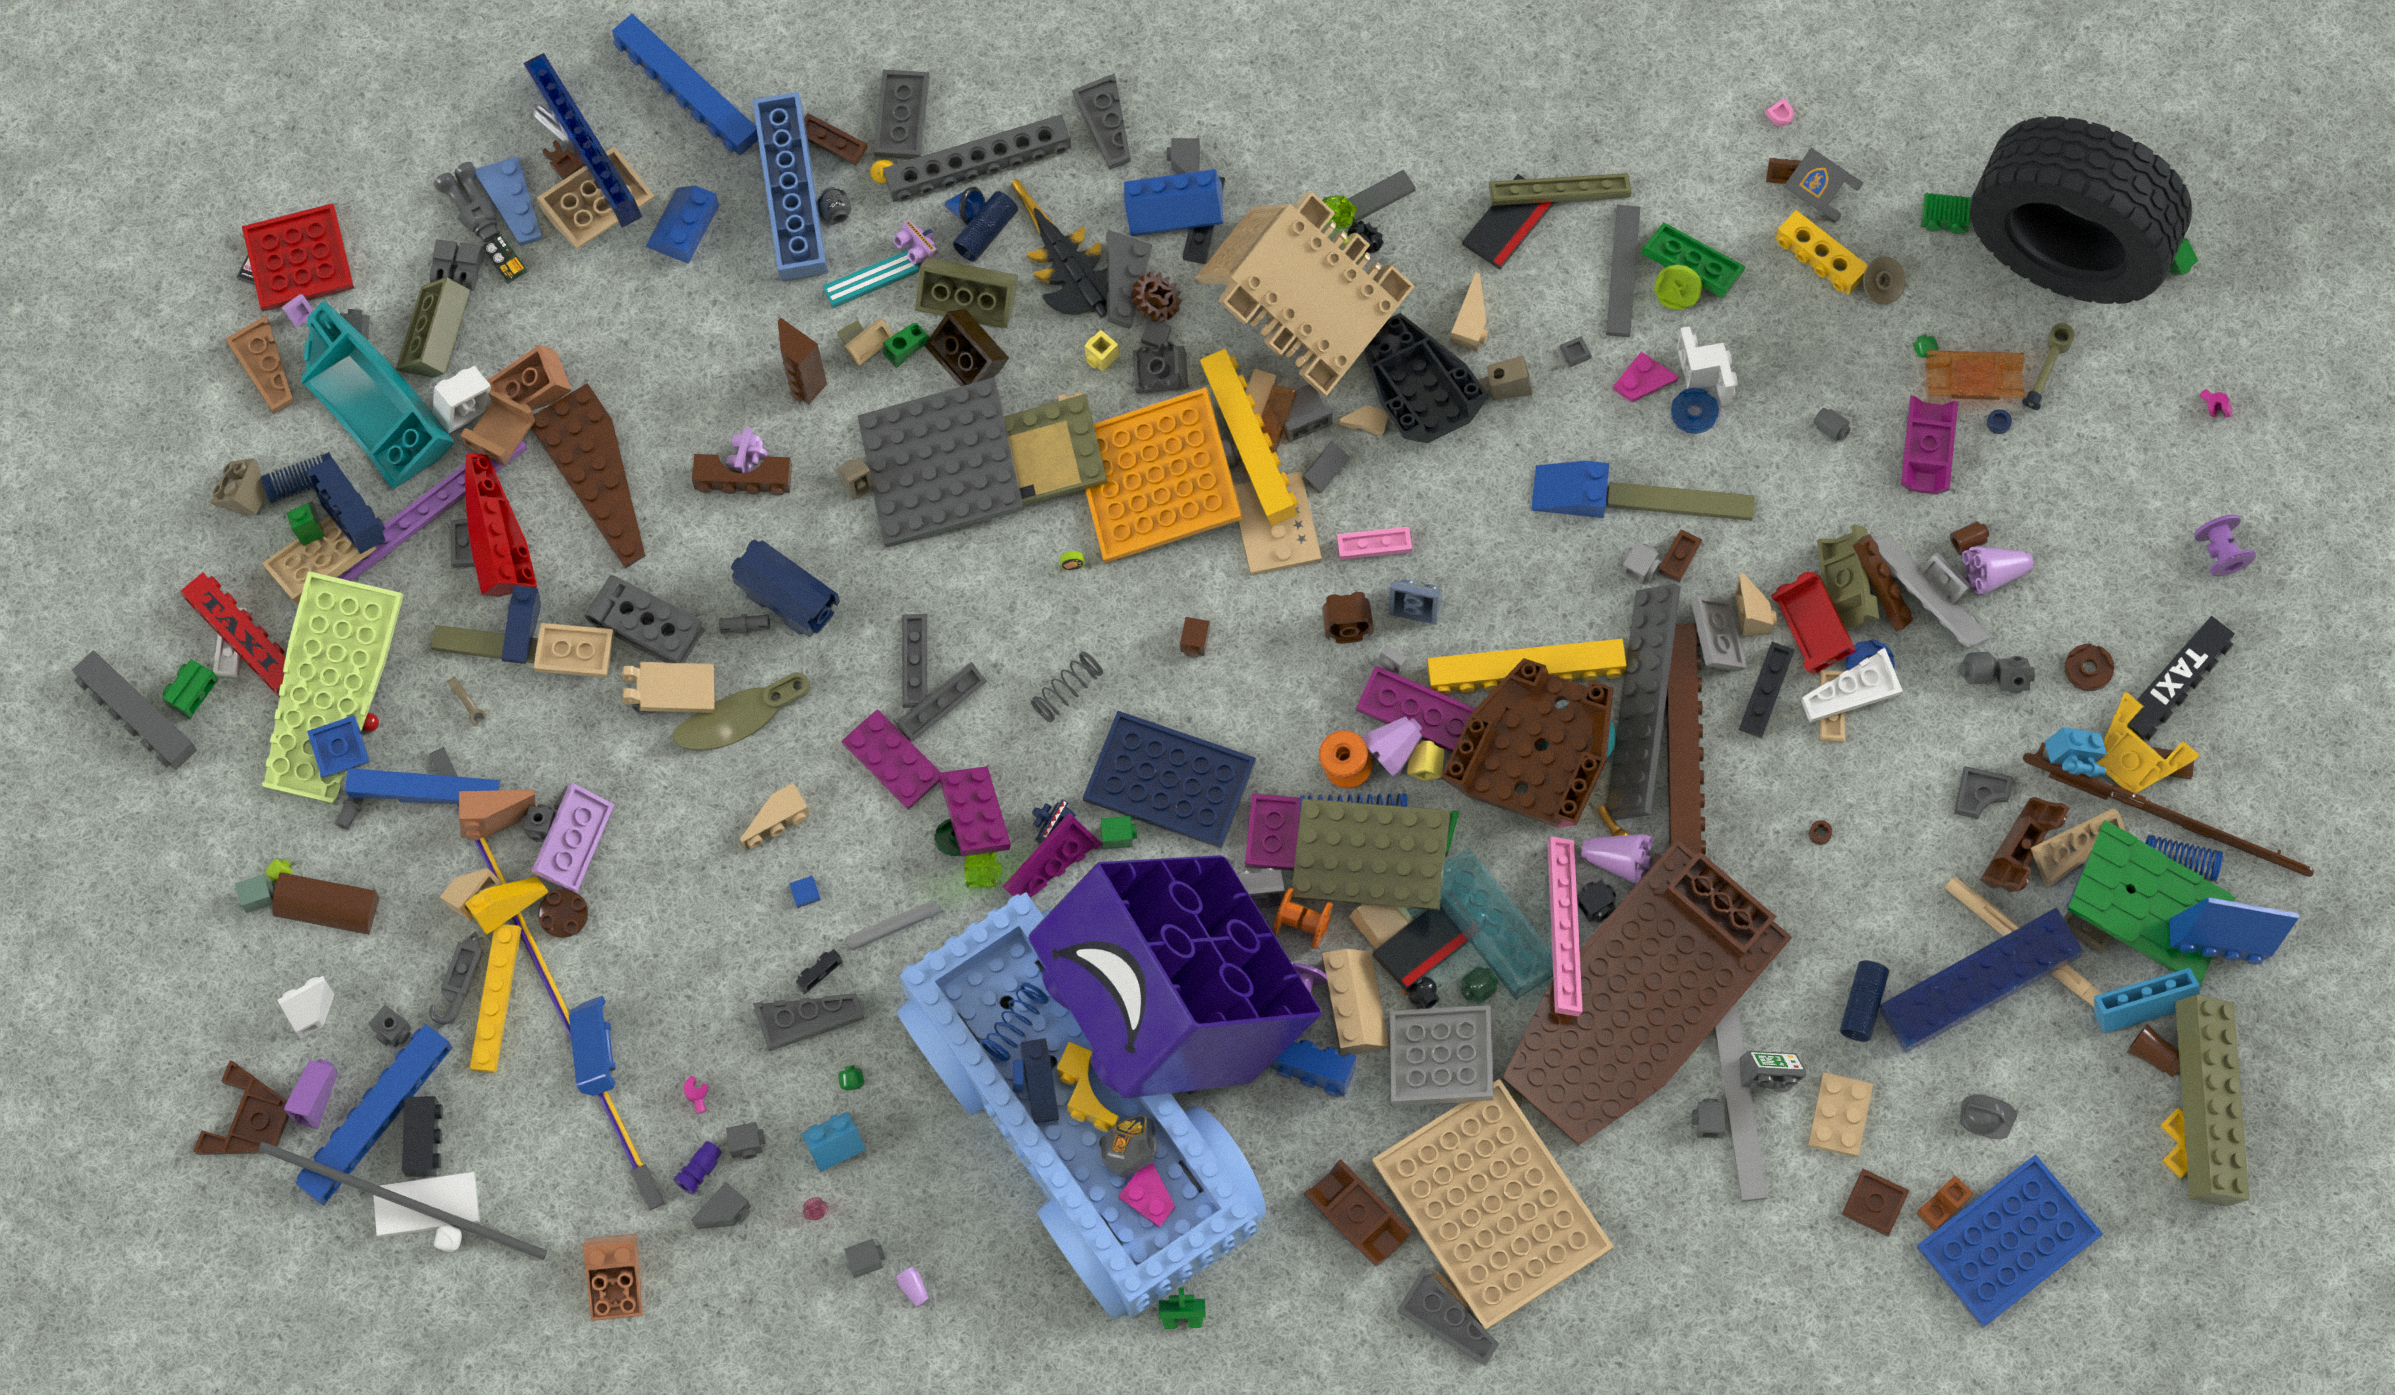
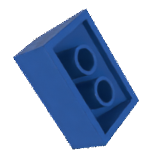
(684, 222)

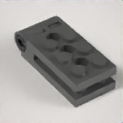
(622, 597)

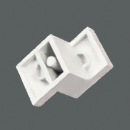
(1706, 366)

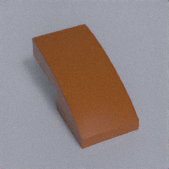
(1944, 1203)

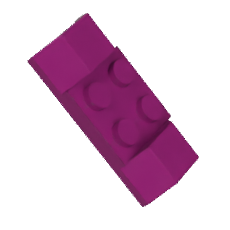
(1929, 446)

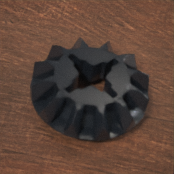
(1375, 237)

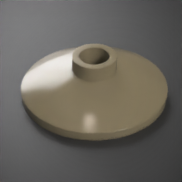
(1891, 277)

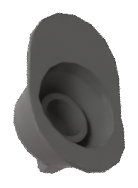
(1987, 1116)

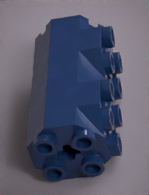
(784, 588)

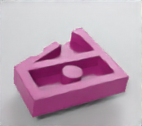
(1643, 378)
(1148, 1196)

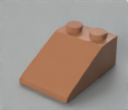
(533, 378)
(492, 811)

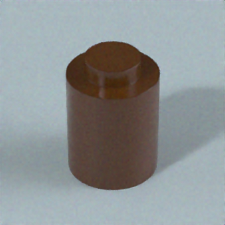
(1969, 536)

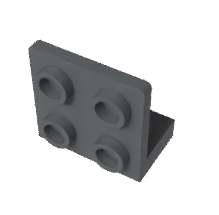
(1307, 414)

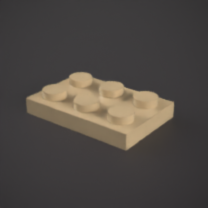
(573, 650)
(1840, 1114)

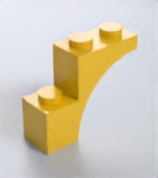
(1083, 1103)

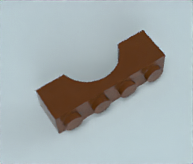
(770, 476)

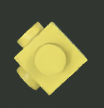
(1101, 351)
(1426, 761)

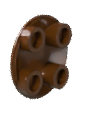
(563, 913)

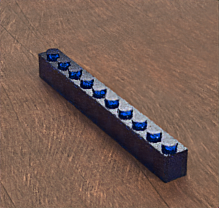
(583, 140)

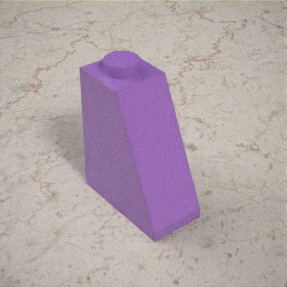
(311, 1093)

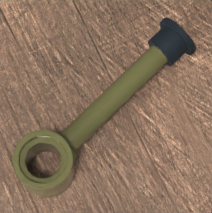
(2056, 347)

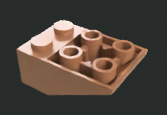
(613, 1276)

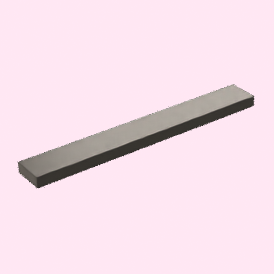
(1740, 1109)

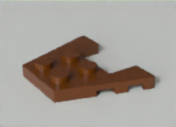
(257, 1118)

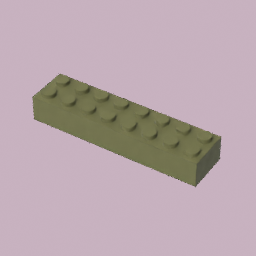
(2212, 1100)

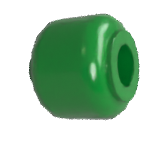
(1925, 343)
(851, 1078)

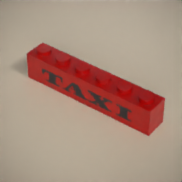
(237, 629)

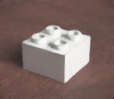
(461, 399)

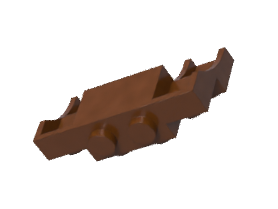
(2012, 860)

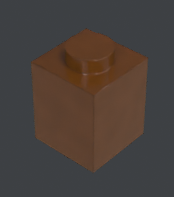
(1194, 637)

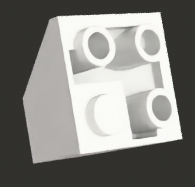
(308, 1006)

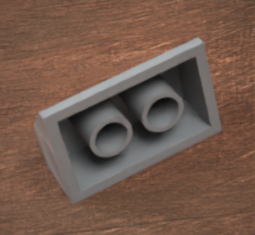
(1264, 887)

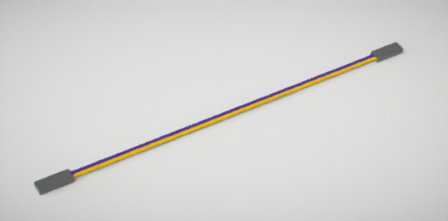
(641, 1174)

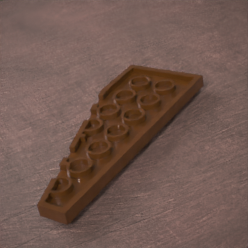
(587, 453)

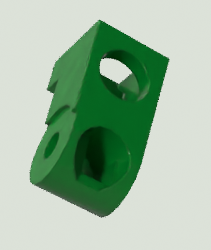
(904, 343)

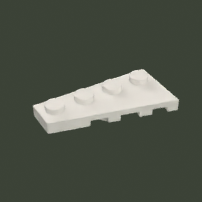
(1860, 686)

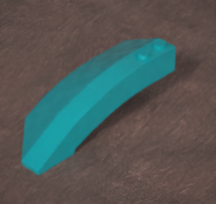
(370, 398)

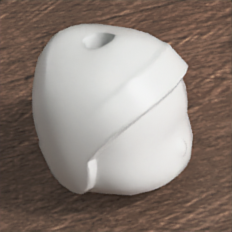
(448, 1238)

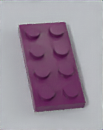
(892, 759)
(974, 811)

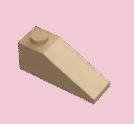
(1471, 322)

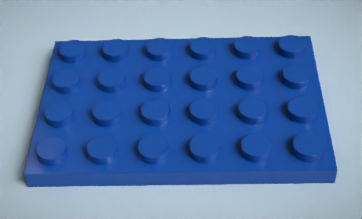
(2009, 1240)

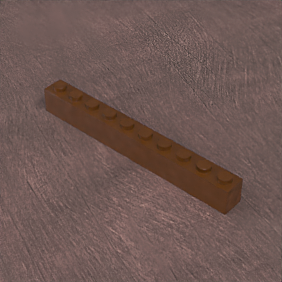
(1683, 741)

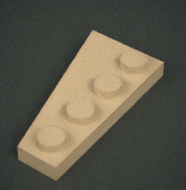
(2071, 848)

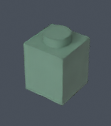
(255, 893)

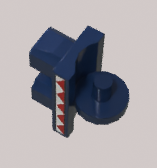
(1057, 814)

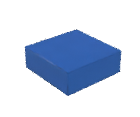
(804, 891)
(1018, 1082)

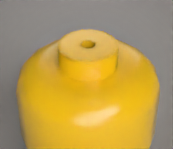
(877, 171)

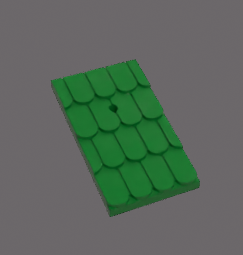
(2135, 892)

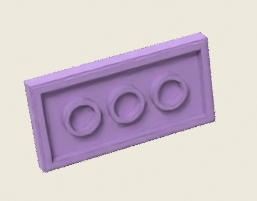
(572, 838)

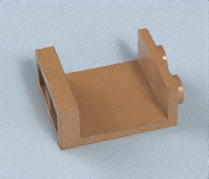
(500, 428)

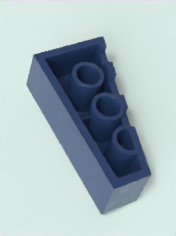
(346, 506)

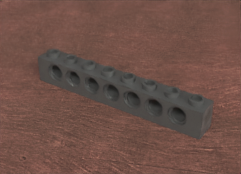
(984, 148)

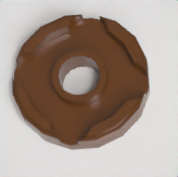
(2085, 680)

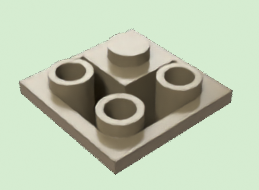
(240, 487)

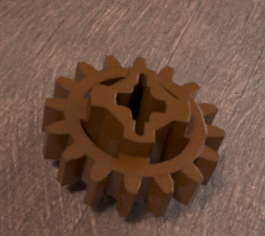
(1156, 297)

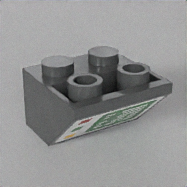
(1770, 1070)

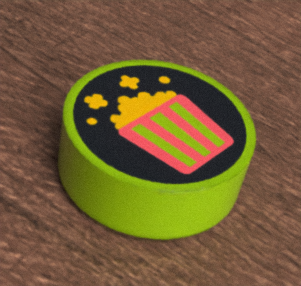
(1072, 560)

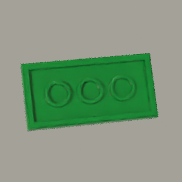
(1674, 247)

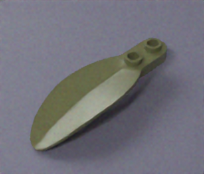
(739, 714)

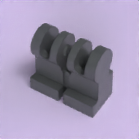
(464, 257)

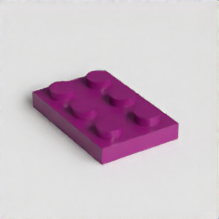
(1272, 832)

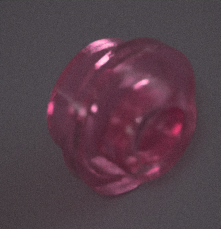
(815, 1208)

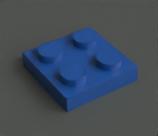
(338, 746)

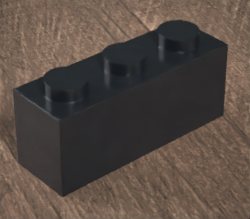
(421, 1136)

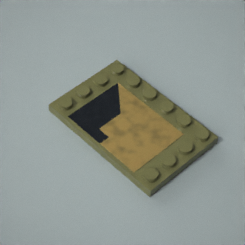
(1055, 449)

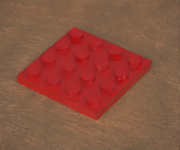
(297, 256)

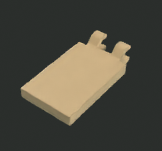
(670, 687)

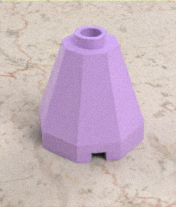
(1394, 743)

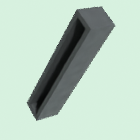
(134, 710)

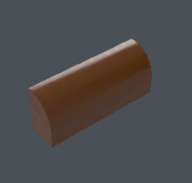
(324, 903)

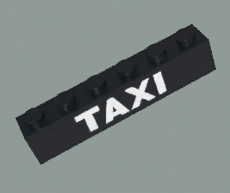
(2180, 676)

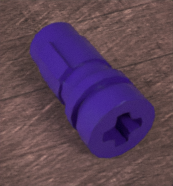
(700, 1165)

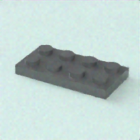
(901, 114)

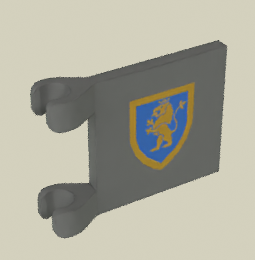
(1818, 181)

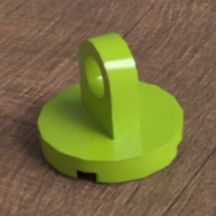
(1678, 287)

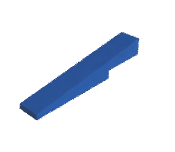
(412, 786)

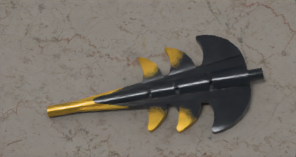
(1084, 287)

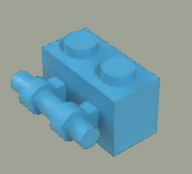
(2077, 751)
(833, 1141)

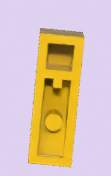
(502, 902)

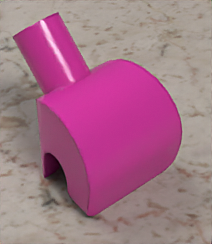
(2217, 402)
(695, 1095)

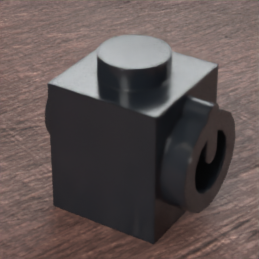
(1596, 901)

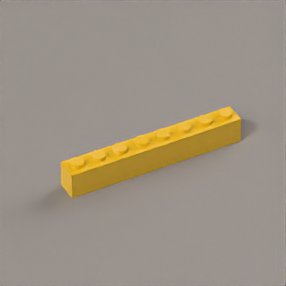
(1248, 436)
(1488, 669)

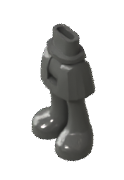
(476, 216)

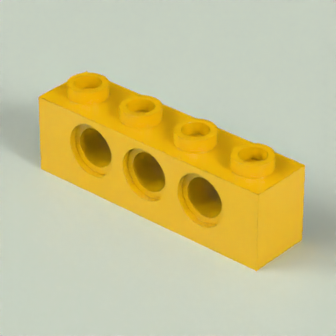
(1798, 227)

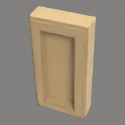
(868, 342)

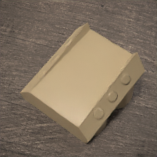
(1379, 922)

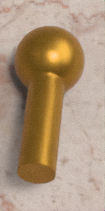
(1610, 822)

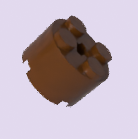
(1347, 617)

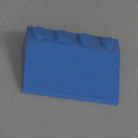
(2231, 930)

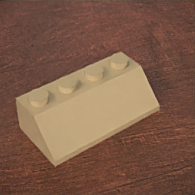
(1355, 1001)

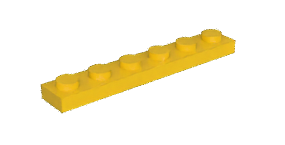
(495, 998)

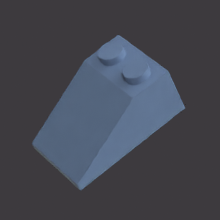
(1415, 601)

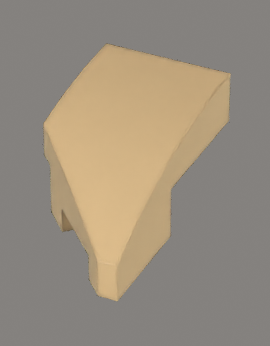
(1367, 419)

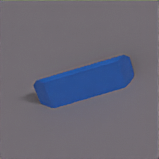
(591, 1047)

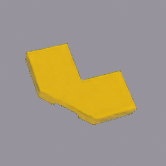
(2176, 1159)

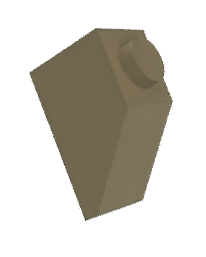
(856, 477)

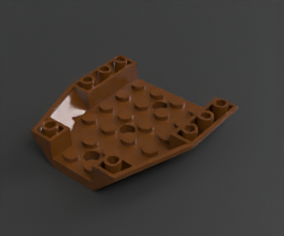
(1502, 737)

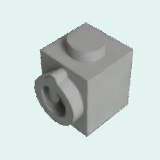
(1641, 563)

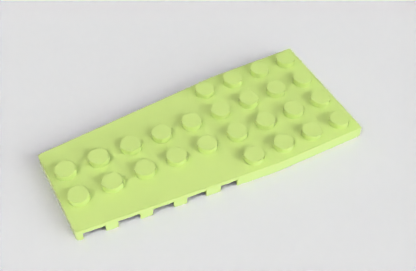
(328, 675)

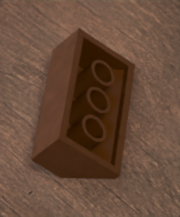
(801, 363)

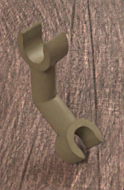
(458, 690)

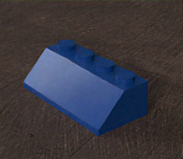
(1173, 202)

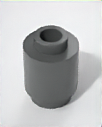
(1832, 424)

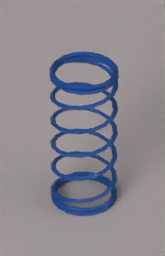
(1005, 1056)

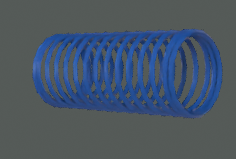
(2217, 860)

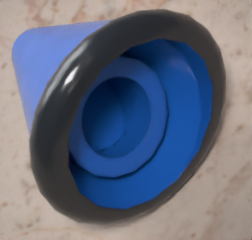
(970, 198)

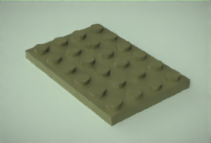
(1370, 854)

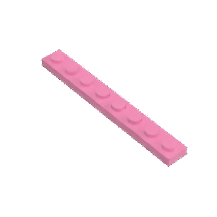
(1564, 926)

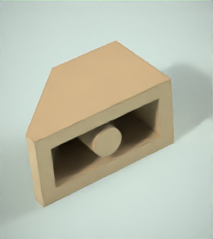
(465, 887)

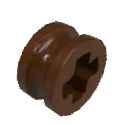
(1826, 827)

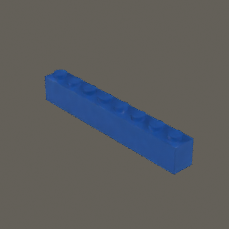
(685, 84)
(376, 1111)

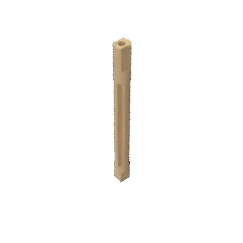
(2005, 925)

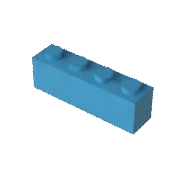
(2144, 1000)

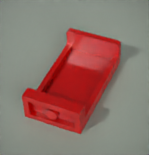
(1814, 622)

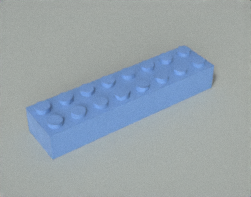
(790, 186)

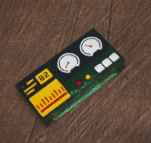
(504, 259)

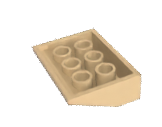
(579, 208)

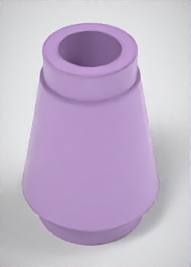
(912, 1286)

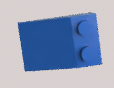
(1571, 488)

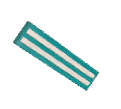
(870, 279)

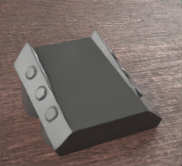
(1160, 368)

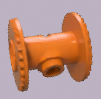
(1342, 746)
(1302, 918)

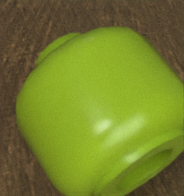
(276, 867)

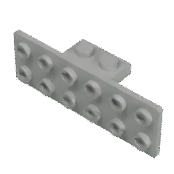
(1937, 587)

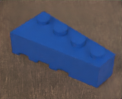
(1316, 1067)

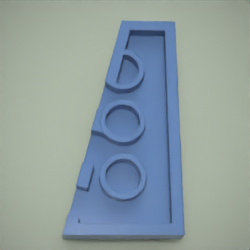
(510, 195)

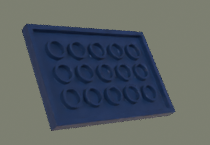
(1169, 779)

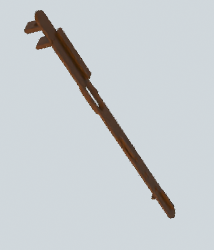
(2105, 790)

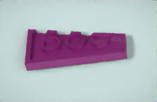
(1059, 850)

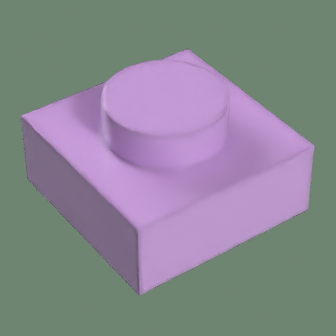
(298, 310)

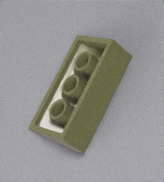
(957, 286)
(433, 328)

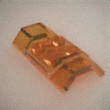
(1974, 374)

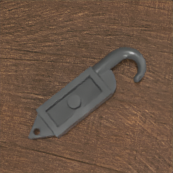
(459, 977)

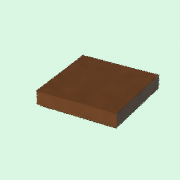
(1875, 1202)

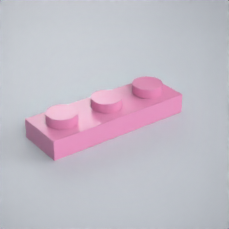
(1374, 543)

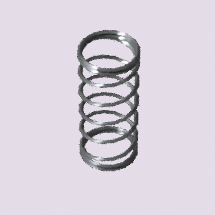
(1084, 663)

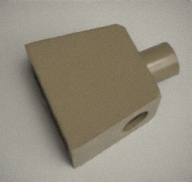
(1507, 379)

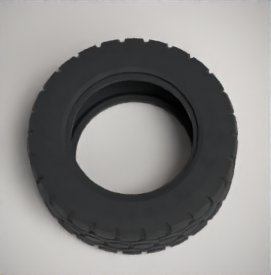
(2081, 210)

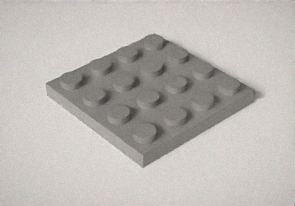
(1441, 1055)

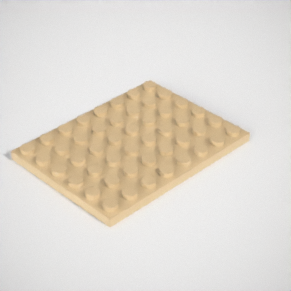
(1492, 1205)

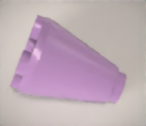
(1994, 567)
(1620, 855)

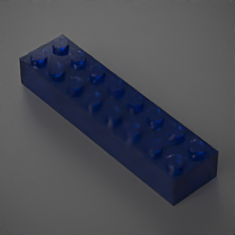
(1981, 980)

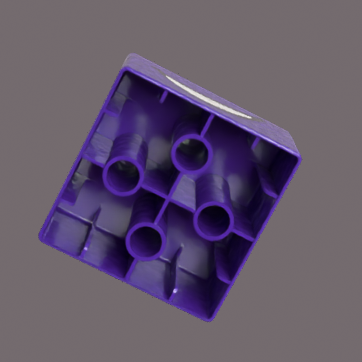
(1172, 975)

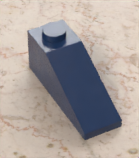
(521, 624)
(1039, 1080)

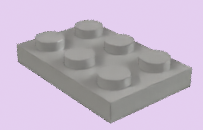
(1718, 633)

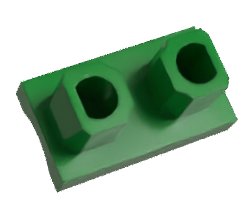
(1182, 1307)

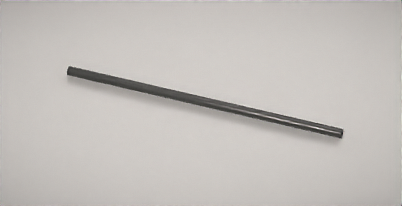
(402, 1200)

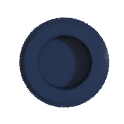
(1999, 421)

